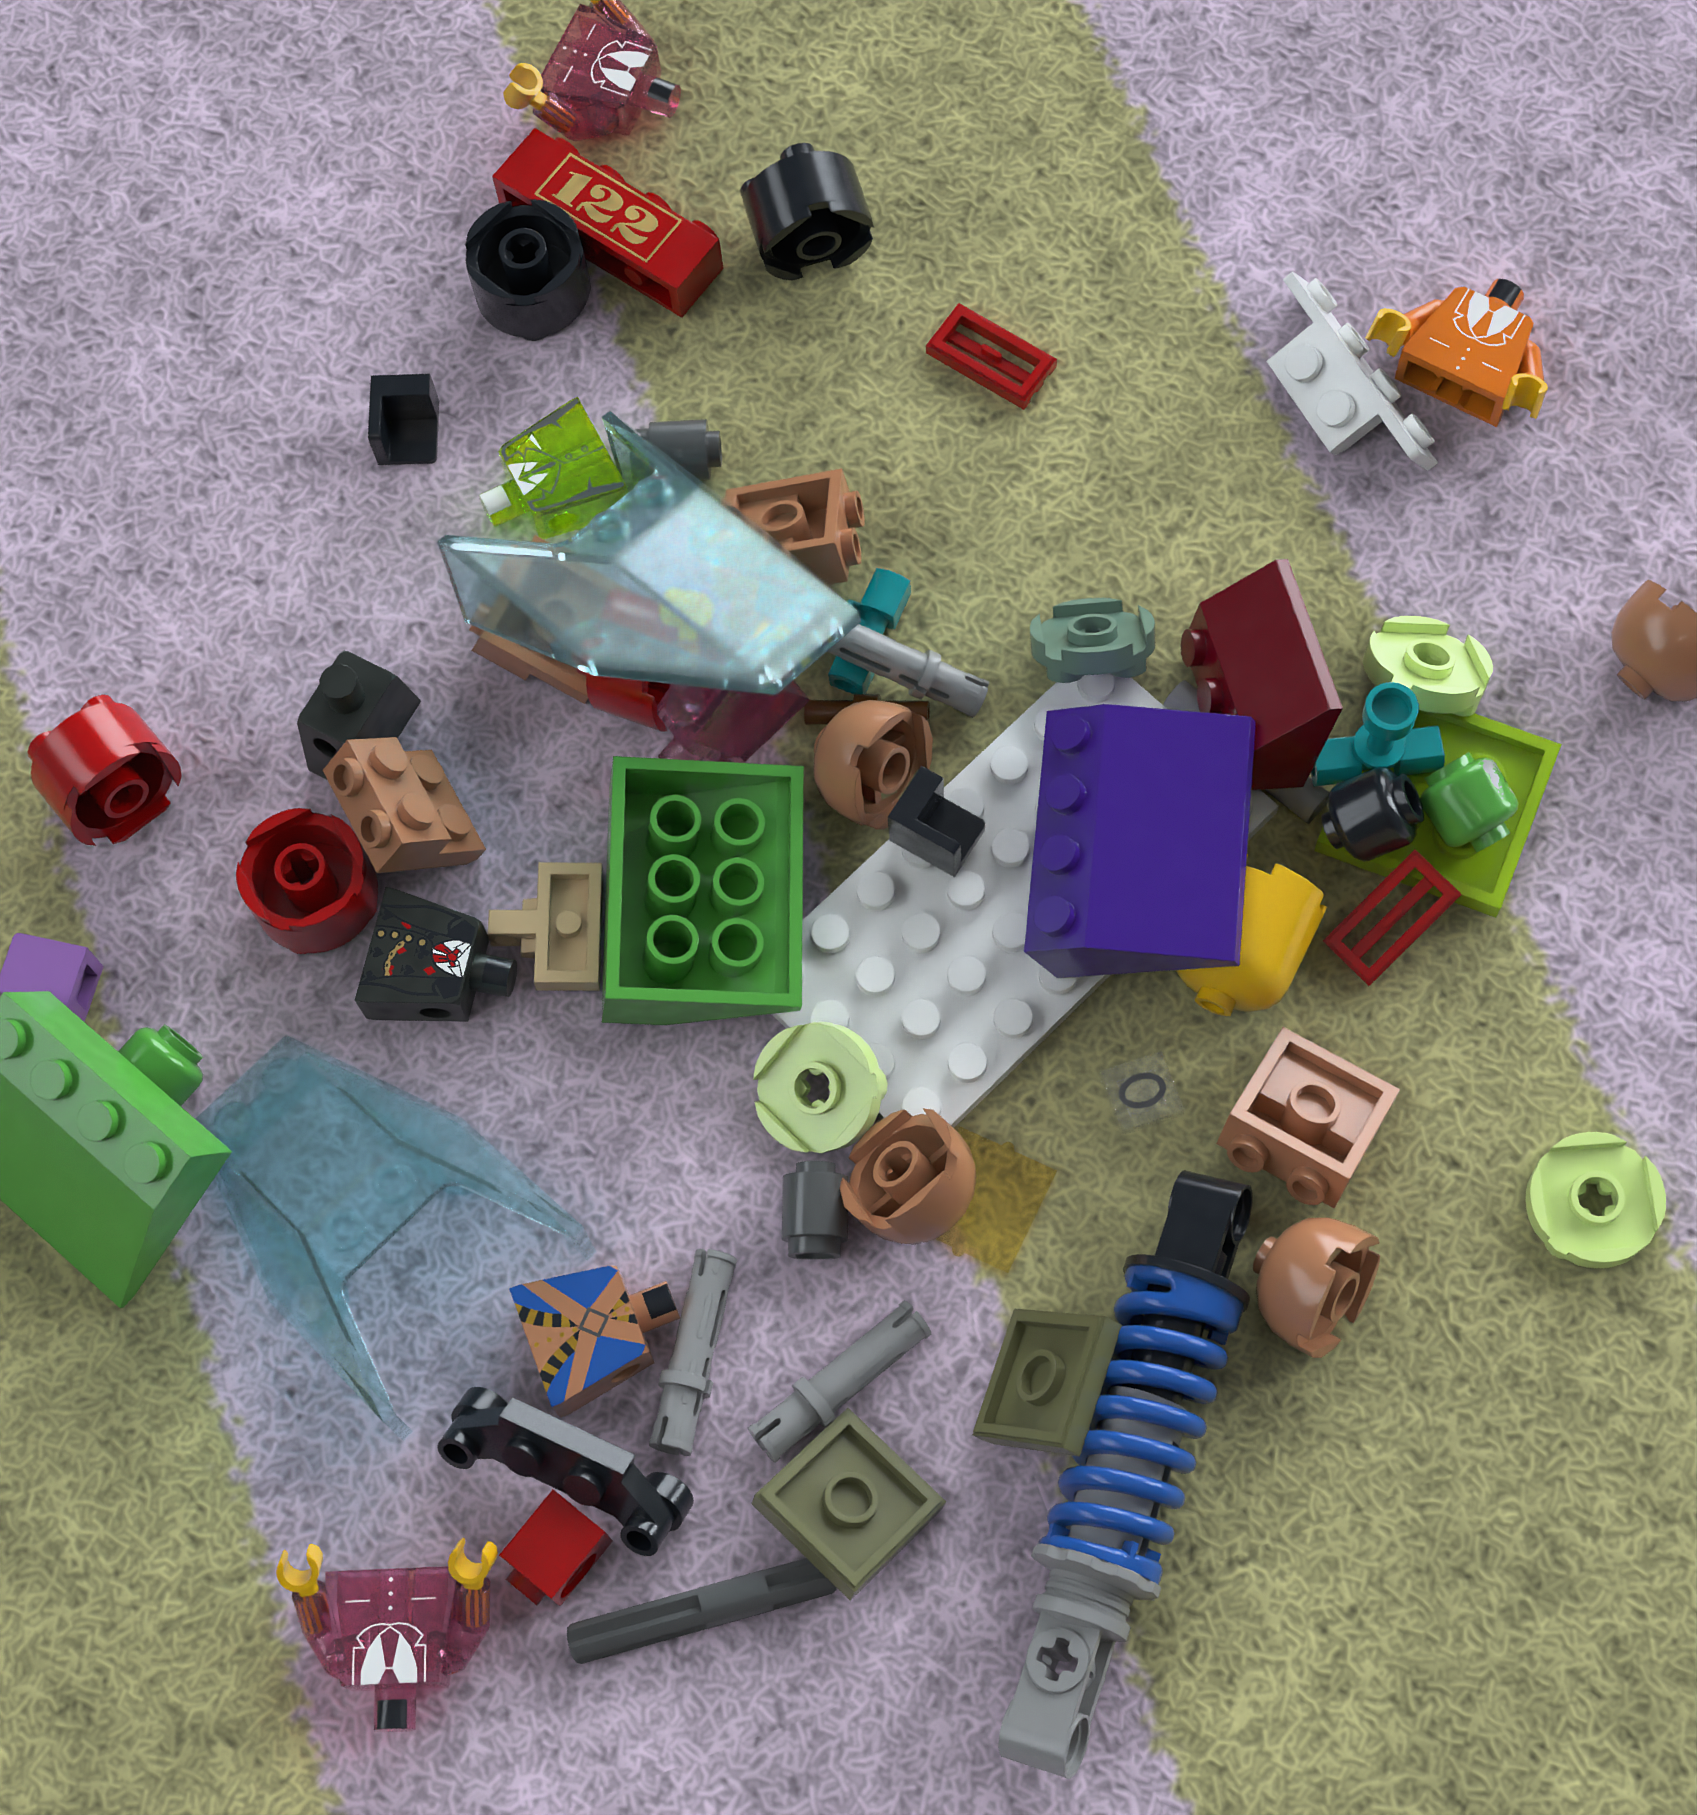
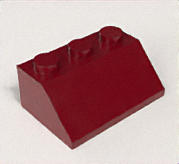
(1263, 661)

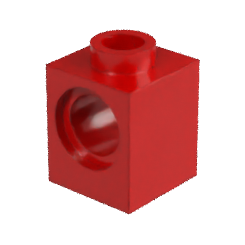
(554, 1550)

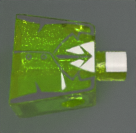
(555, 475)

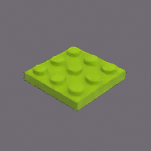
(1484, 875)

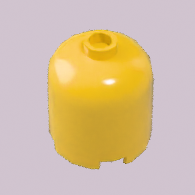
(1277, 928)

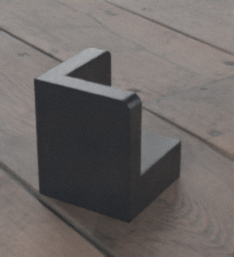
(403, 419)
(933, 825)

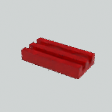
(981, 374)
(1430, 879)

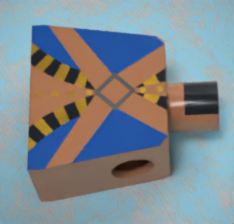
(589, 1332)

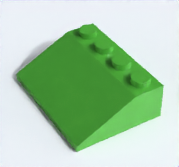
(702, 891)
(93, 1146)

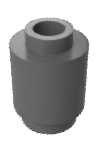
(688, 444)
(814, 1211)

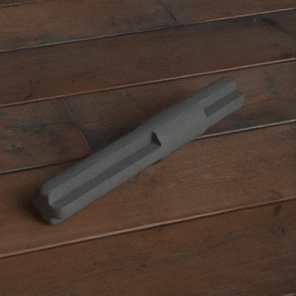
(696, 1610)

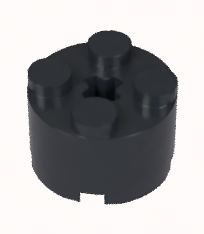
(807, 211)
(527, 268)

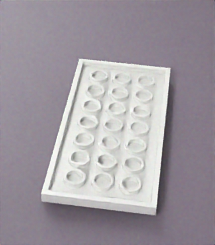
(938, 960)

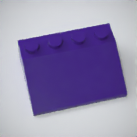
(1140, 841)

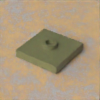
(1047, 1381)
(848, 1503)

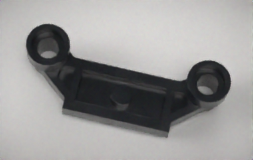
(569, 1461)

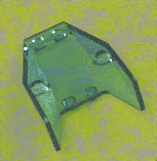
(655, 586)
(330, 1173)

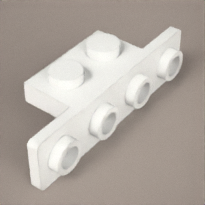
(1335, 383)

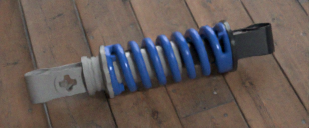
(1115, 1494)

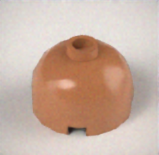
(1656, 645)
(870, 752)
(910, 1178)
(1313, 1279)

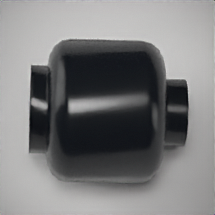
(1373, 814)

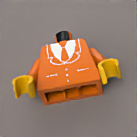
(1468, 351)

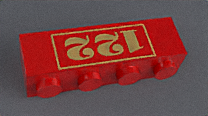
(619, 226)

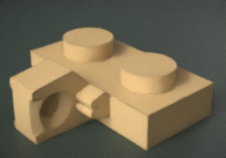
(558, 927)

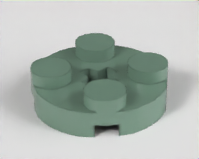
(1092, 639)

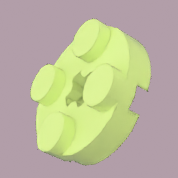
(1430, 663)
(854, 1087)
(1617, 1171)

